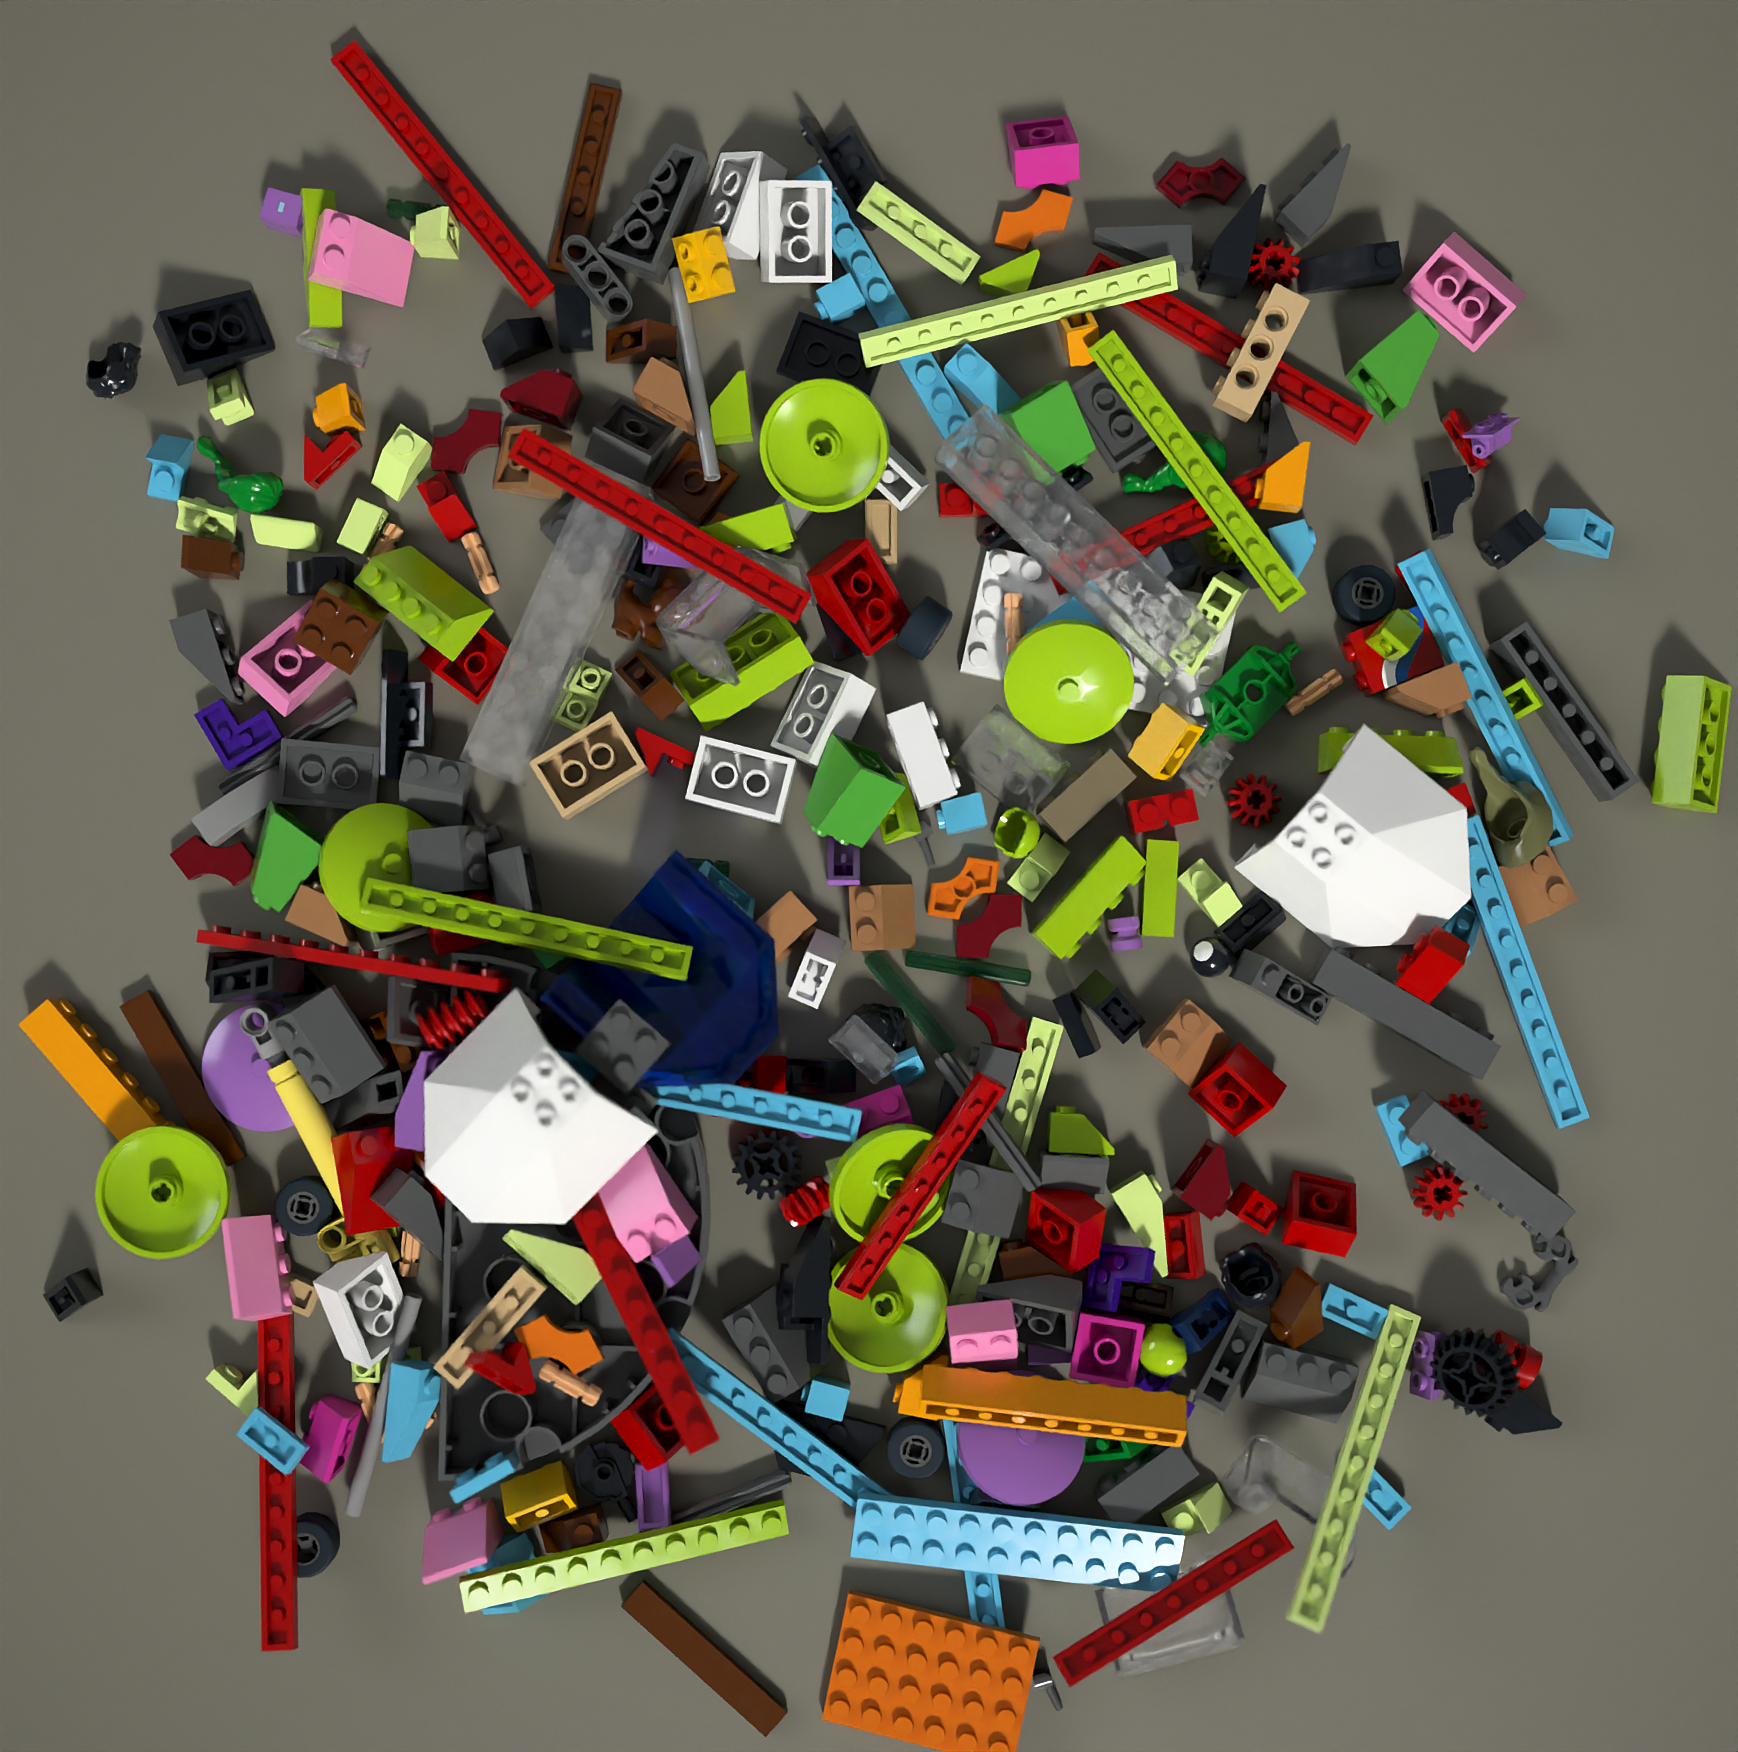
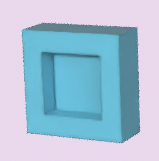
(909, 1067)

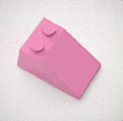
(360, 258)
(283, 669)
(646, 1205)
(983, 1336)
(460, 1539)

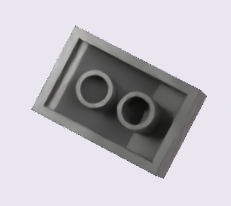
(1043, 1308)

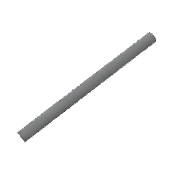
(694, 377)
(378, 1418)

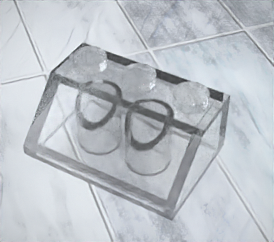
(1010, 761)

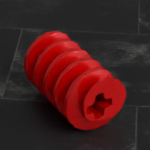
(453, 1019)

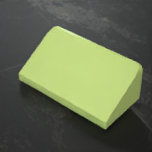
(286, 533)

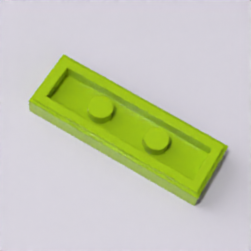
(1159, 888)

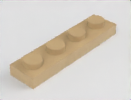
(491, 1324)

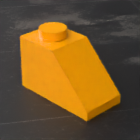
(1078, 335)
(339, 411)
(1284, 482)
(908, 1391)

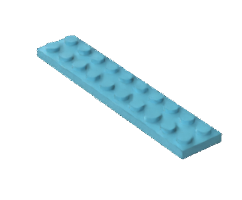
(1015, 1542)

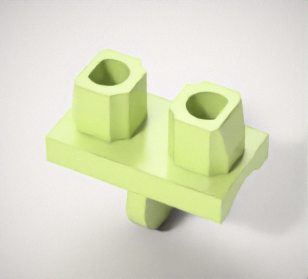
(206, 519)

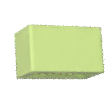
(363, 527)

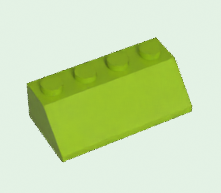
(424, 599)
(763, 656)
(1691, 743)
(1431, 753)
(1089, 897)

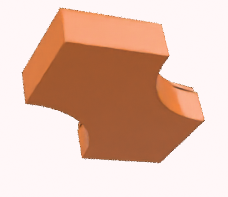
(1045, 215)
(950, 897)
(572, 1348)

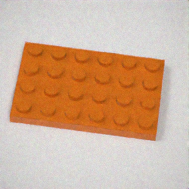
(929, 1677)

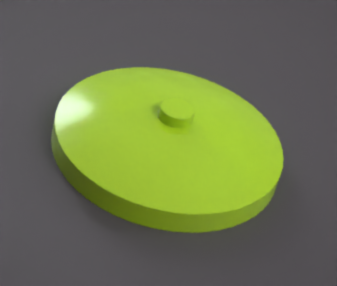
(824, 445)
(1068, 681)
(364, 846)
(873, 1173)
(162, 1191)
(898, 1318)

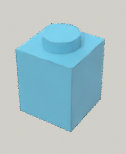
(839, 300)
(826, 1397)

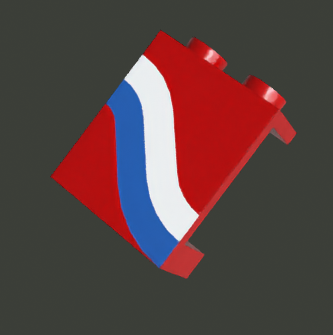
(1376, 673)

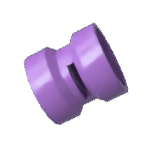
(1124, 933)

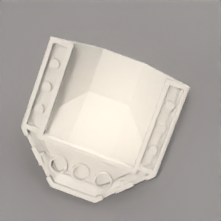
(1370, 853)
(518, 1127)

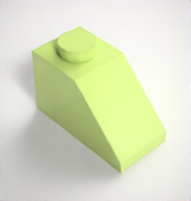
(436, 234)
(401, 462)

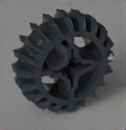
(1484, 1367)

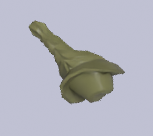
(1514, 813)

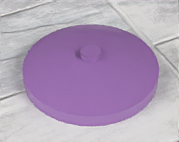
(238, 1076)
(1018, 1462)

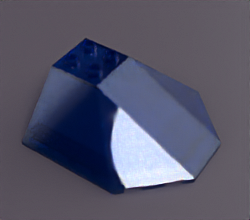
(712, 1019)

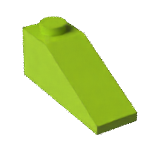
(756, 529)

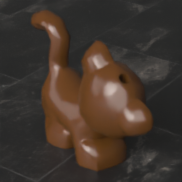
(634, 615)

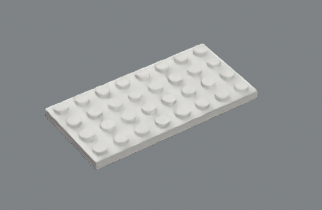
(1016, 572)

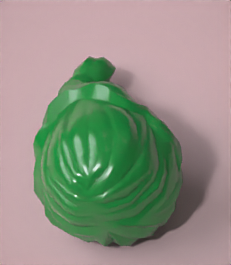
(1167, 475)
(249, 493)

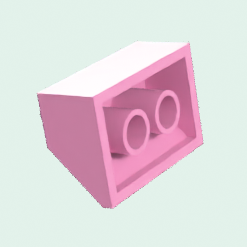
(1464, 292)
(257, 1267)

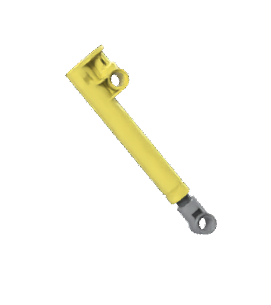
(316, 1134)

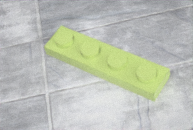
(918, 233)

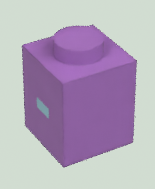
(282, 212)

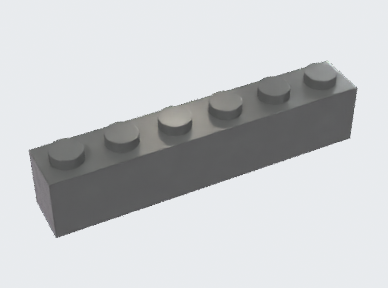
(1565, 713)
(1404, 1013)
(1486, 1165)

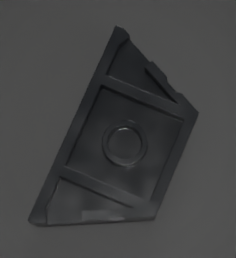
(850, 1438)

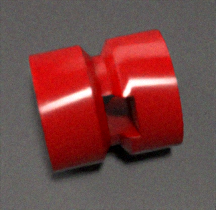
(1525, 1357)

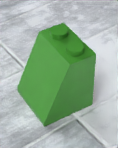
(1394, 366)
(1052, 425)
(850, 792)
(283, 857)

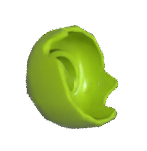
(1017, 832)
(1162, 1351)

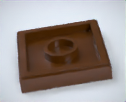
(686, 489)

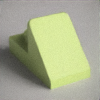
(228, 398)
(1038, 867)
(1209, 892)
(230, 1383)
(1199, 1510)

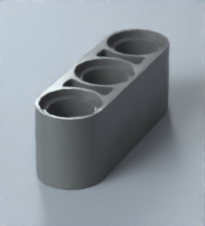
(591, 264)

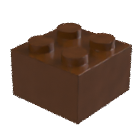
(341, 625)

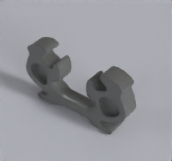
(1522, 1294)

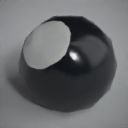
(1210, 957)

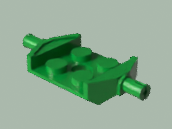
(1226, 702)

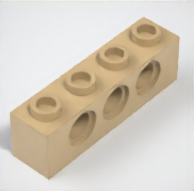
(1288, 310)

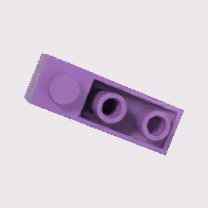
(410, 1112)

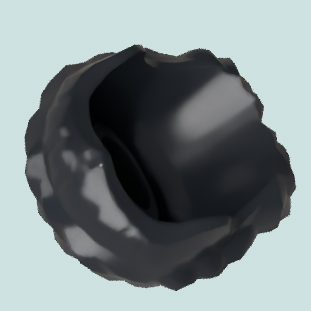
(116, 372)
(885, 1022)
(1250, 1276)

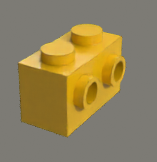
(703, 264)
(1165, 742)
(538, 1496)

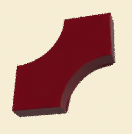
(1212, 182)
(478, 432)
(198, 859)
(1000, 914)
(1004, 1026)

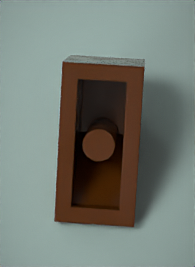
(640, 341)
(211, 558)
(649, 685)
(1025, 1261)
(1297, 1310)
(575, 1529)

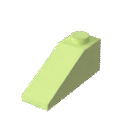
(1219, 606)
(1143, 1211)
(562, 1265)

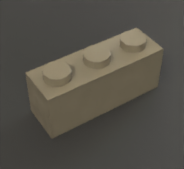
(1085, 794)

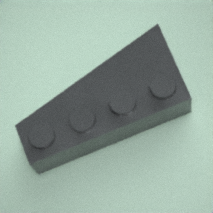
(660, 212)

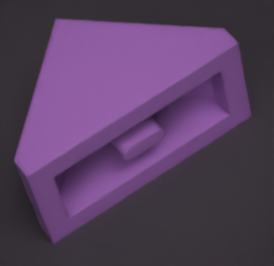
(842, 864)
(676, 1260)

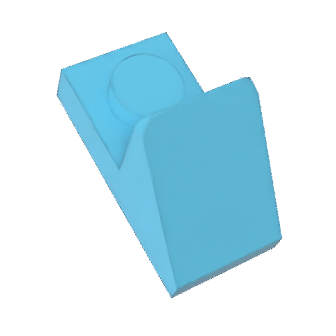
(170, 467)

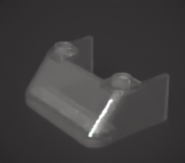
(712, 611)

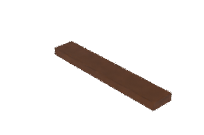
(586, 171)
(180, 1075)
(704, 1658)

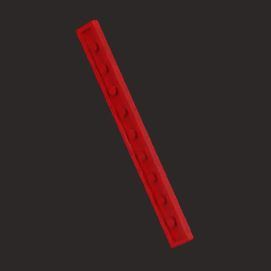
(443, 174)
(1217, 344)
(659, 525)
(366, 960)
(645, 1326)
(277, 1491)

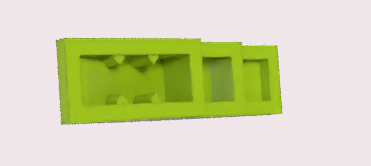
(322, 301)

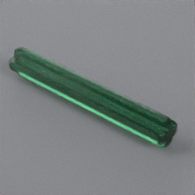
(967, 968)
(909, 1003)

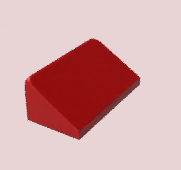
(1456, 425)
(1184, 1245)

